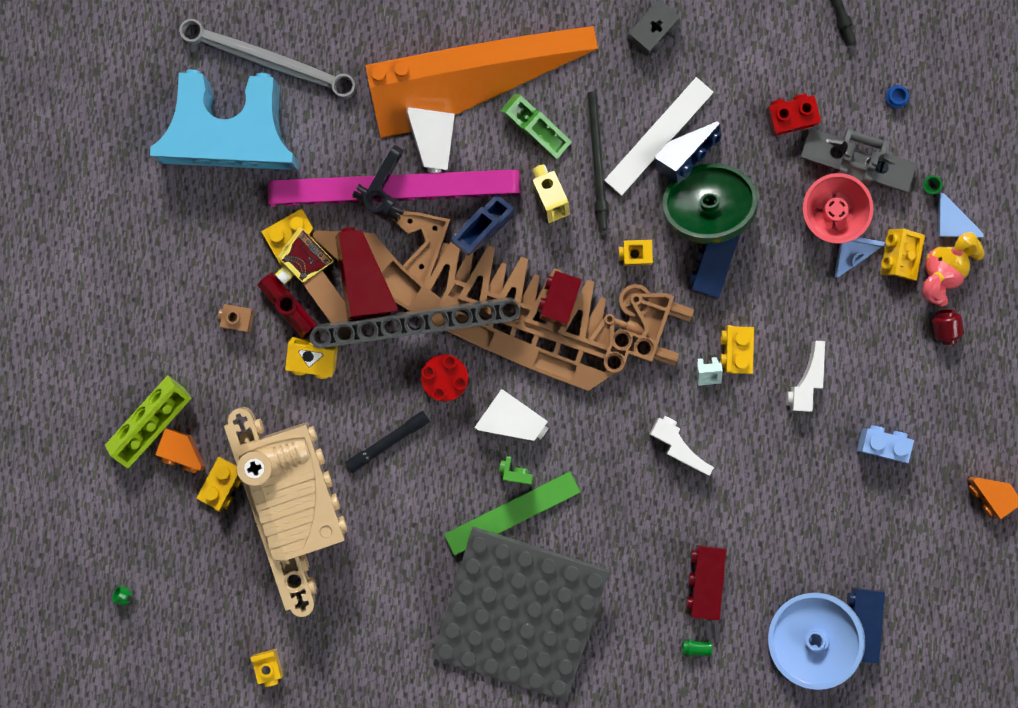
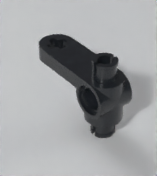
(388, 207)

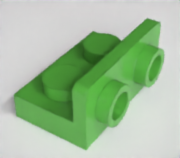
(518, 476)

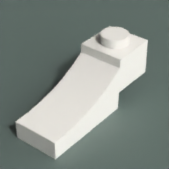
(802, 395)
(667, 432)

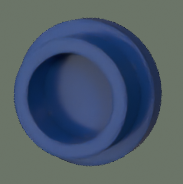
(897, 96)

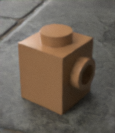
(236, 318)

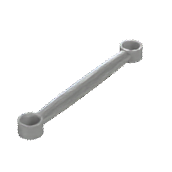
(266, 58)

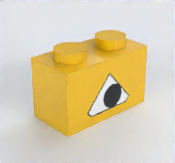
(308, 359)

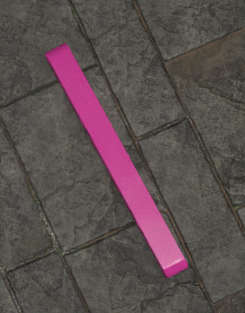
(401, 187)

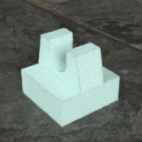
(709, 373)

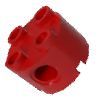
(444, 378)

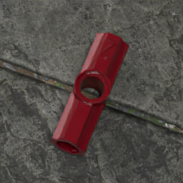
(277, 294)

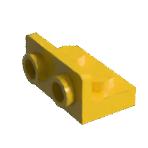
(902, 254)
(738, 349)
(220, 485)

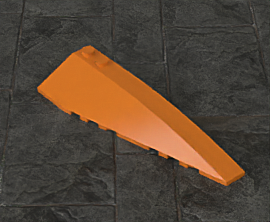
(468, 74)

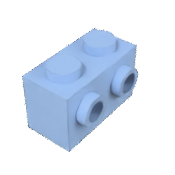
(885, 445)

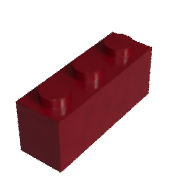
(706, 582)

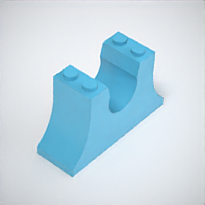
(242, 141)

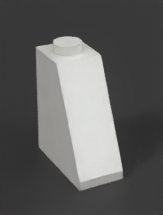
(432, 137)
(512, 418)

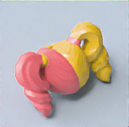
(952, 269)

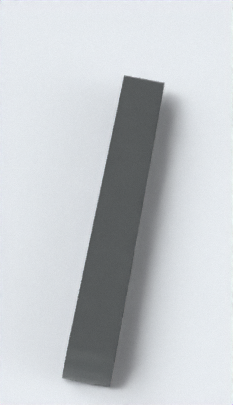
(405, 329)

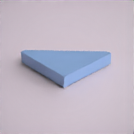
(953, 221)
(854, 252)

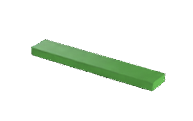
(515, 510)

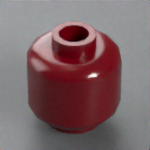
(947, 326)

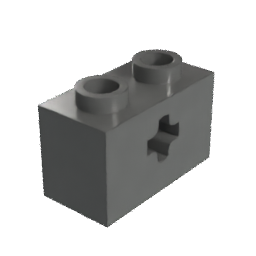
(660, 15)

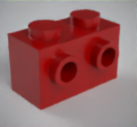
(793, 114)

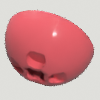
(850, 207)

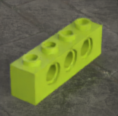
(147, 422)

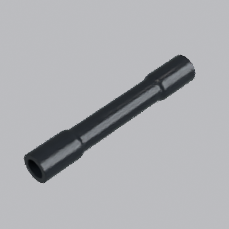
(365, 456)

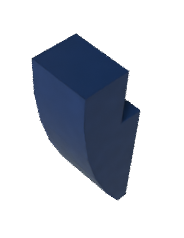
(483, 225)

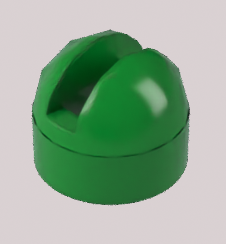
(936, 180)
(120, 595)

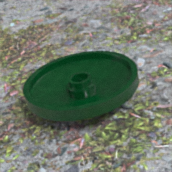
(710, 204)

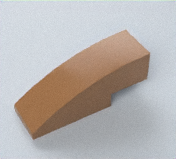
(328, 300)

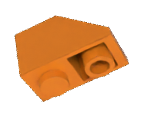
(180, 449)
(997, 496)

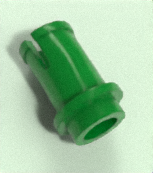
(696, 648)

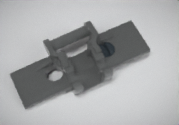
(877, 168)

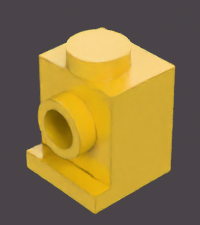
(644, 248)
(270, 659)

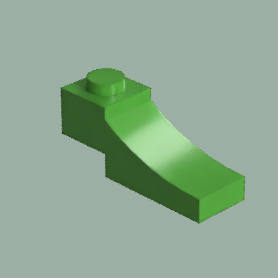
(535, 125)

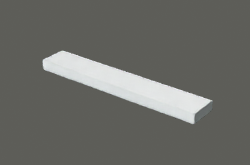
(658, 136)

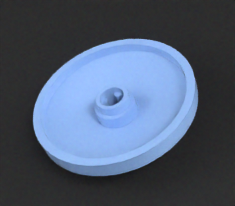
(816, 641)

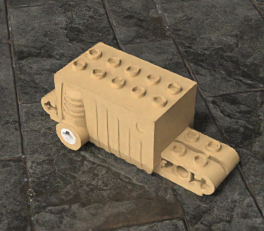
(287, 500)

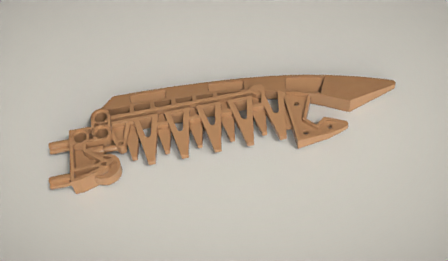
(413, 287)

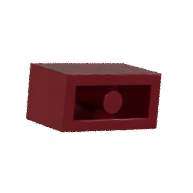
(559, 299)

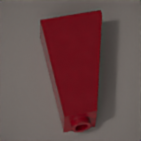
(362, 280)

